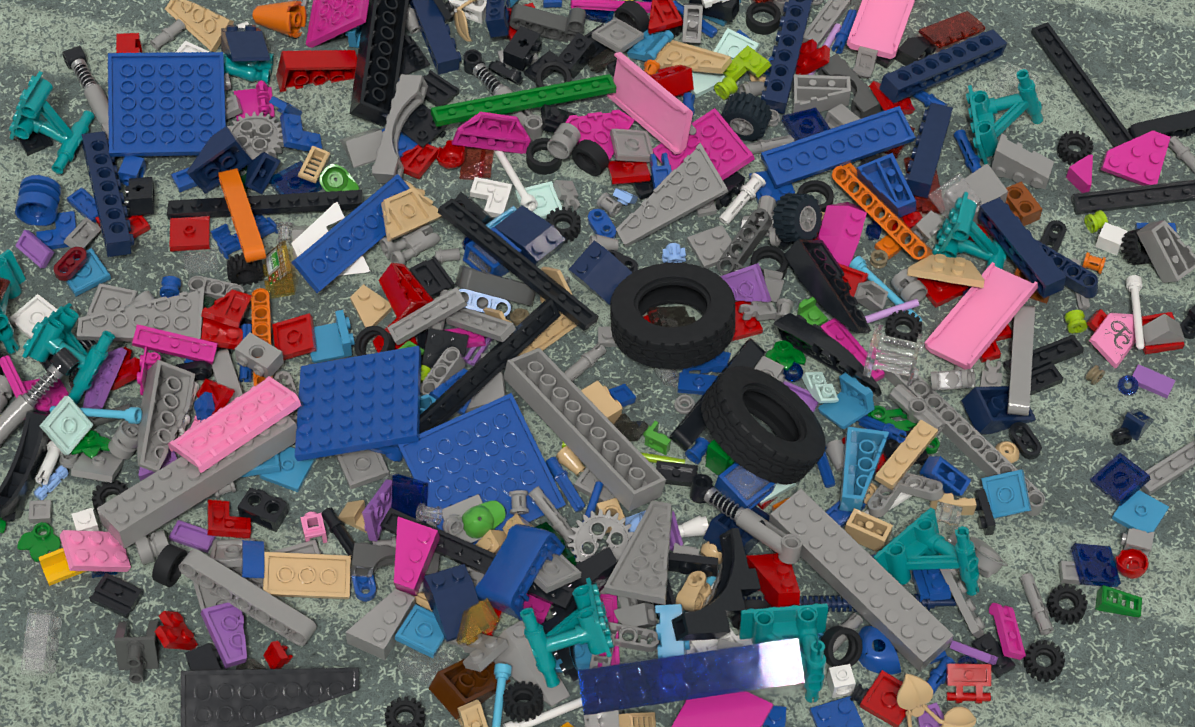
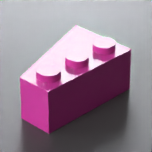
(413, 554)

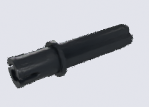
(337, 527)

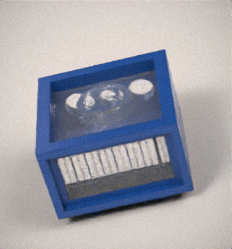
(482, 261)
(743, 486)

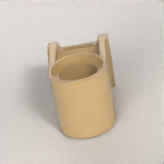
(694, 592)

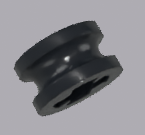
(1121, 436)
(859, 694)

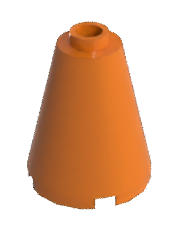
(281, 17)

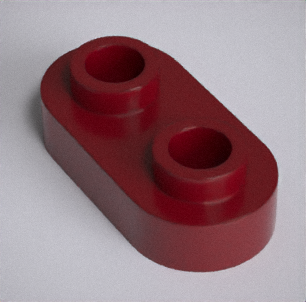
(69, 264)

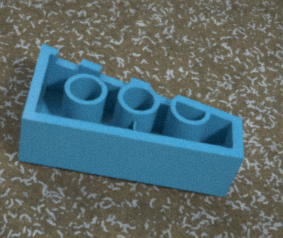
(860, 461)
(665, 632)

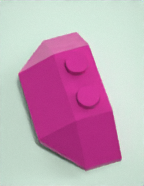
(493, 133)
(842, 230)

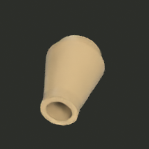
(570, 460)

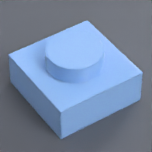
(624, 196)

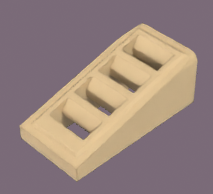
(318, 154)
(626, 719)

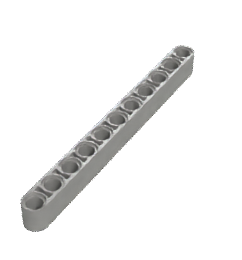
(971, 436)

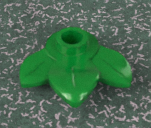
(785, 354)
(91, 444)
(39, 544)

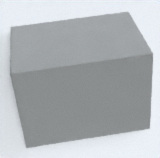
(362, 147)

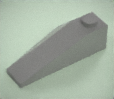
(523, 664)

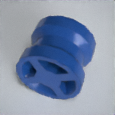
(170, 286)

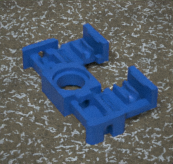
(228, 243)

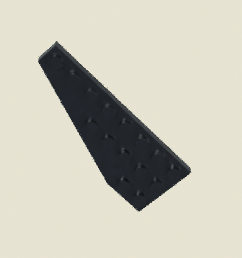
(257, 695)

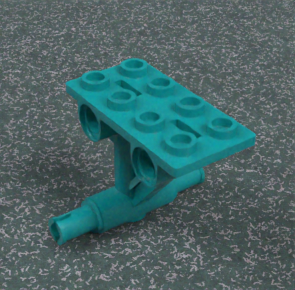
(983, 112)
(30, 119)
(958, 228)
(11, 271)
(55, 334)
(920, 548)
(790, 622)
(592, 630)

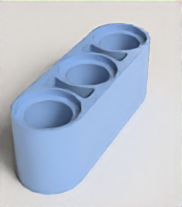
(492, 301)

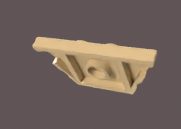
(407, 213)
(947, 269)

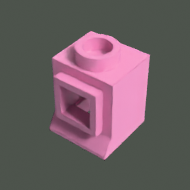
(312, 519)

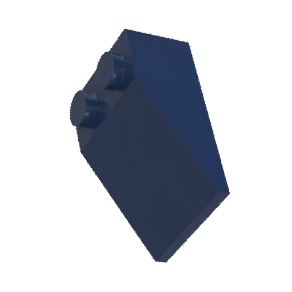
(244, 43)
(219, 154)
(531, 234)
(599, 271)
(989, 408)
(722, 523)
(449, 595)

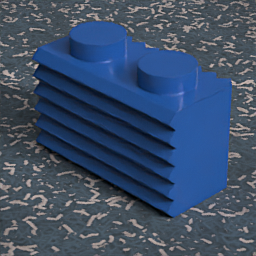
(942, 471)

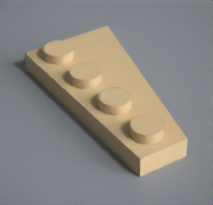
(199, 21)
(694, 57)

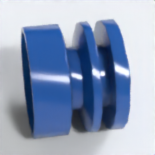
(38, 200)

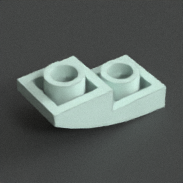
(819, 388)

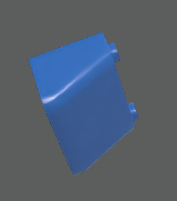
(517, 567)

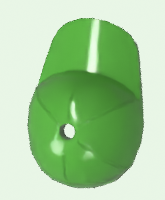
(344, 179)
(491, 514)

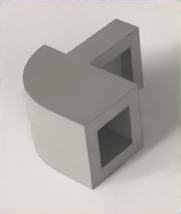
(635, 614)
(603, 719)

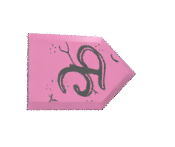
(1114, 337)

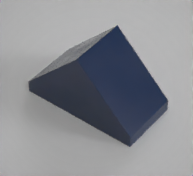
(260, 172)
(1137, 423)

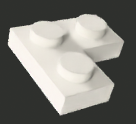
(494, 192)

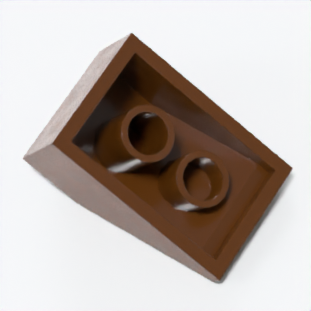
(460, 686)

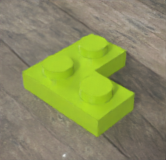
(747, 60)

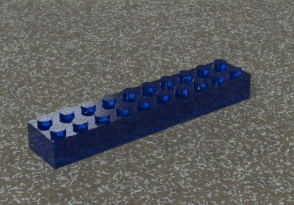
(691, 676)

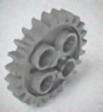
(258, 134)
(584, 534)

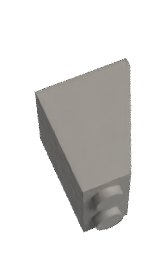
(986, 186)

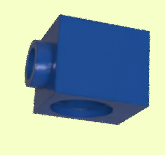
(131, 168)

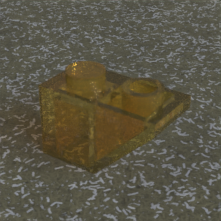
(476, 620)

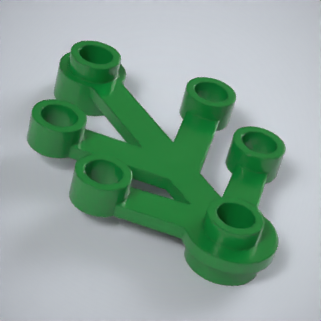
(886, 416)

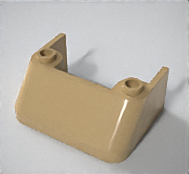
(556, 330)

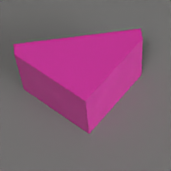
(1081, 174)

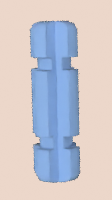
(54, 480)

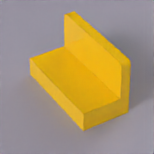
(56, 567)

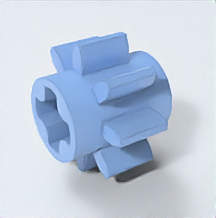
(673, 253)

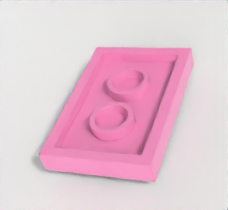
(94, 551)

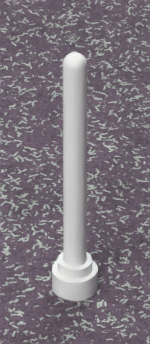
(526, 199)
(1134, 285)
(547, 715)

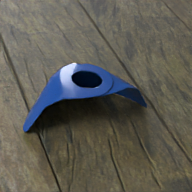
(877, 661)

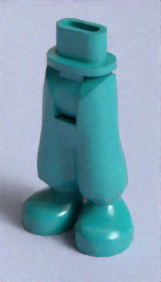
(250, 69)

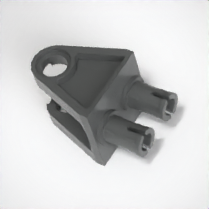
(137, 652)

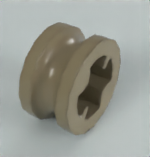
(881, 263)
(1095, 375)

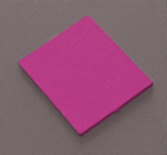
(724, 710)

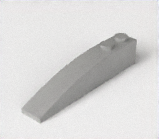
(163, 408)

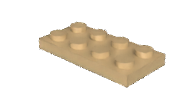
(307, 575)

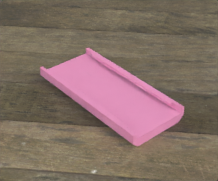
(880, 26)
(651, 105)
(979, 317)
(235, 424)

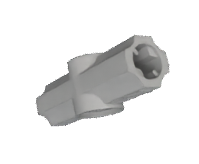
(910, 403)

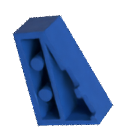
(888, 183)

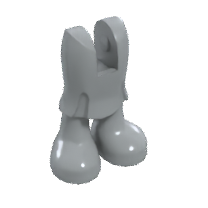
(413, 243)

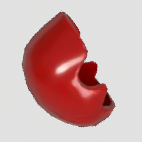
(451, 155)
(1136, 560)

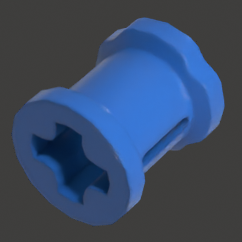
(698, 450)

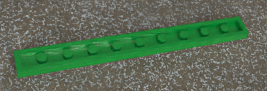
(524, 99)

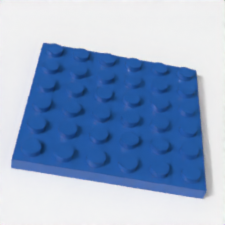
(164, 102)
(359, 403)
(482, 455)

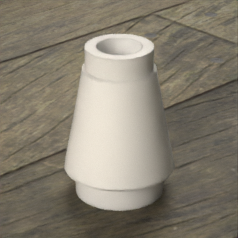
(694, 527)

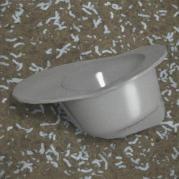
(989, 559)

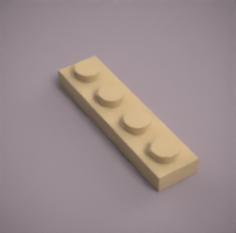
(906, 454)

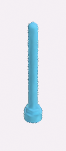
(859, 264)
(132, 415)
(502, 673)

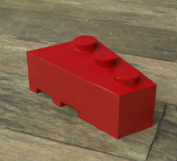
(675, 79)
(403, 290)
(775, 579)

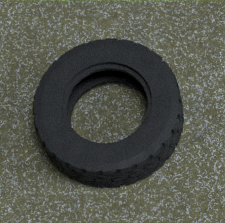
(672, 346)
(771, 457)

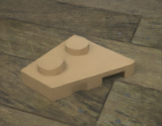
(370, 306)

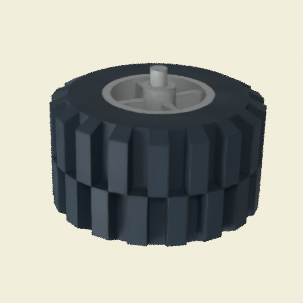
(747, 115)
(797, 217)

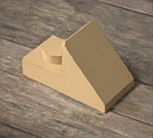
(353, 514)
(472, 715)

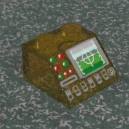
(278, 272)

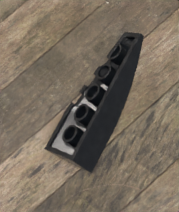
(824, 280)
(823, 348)

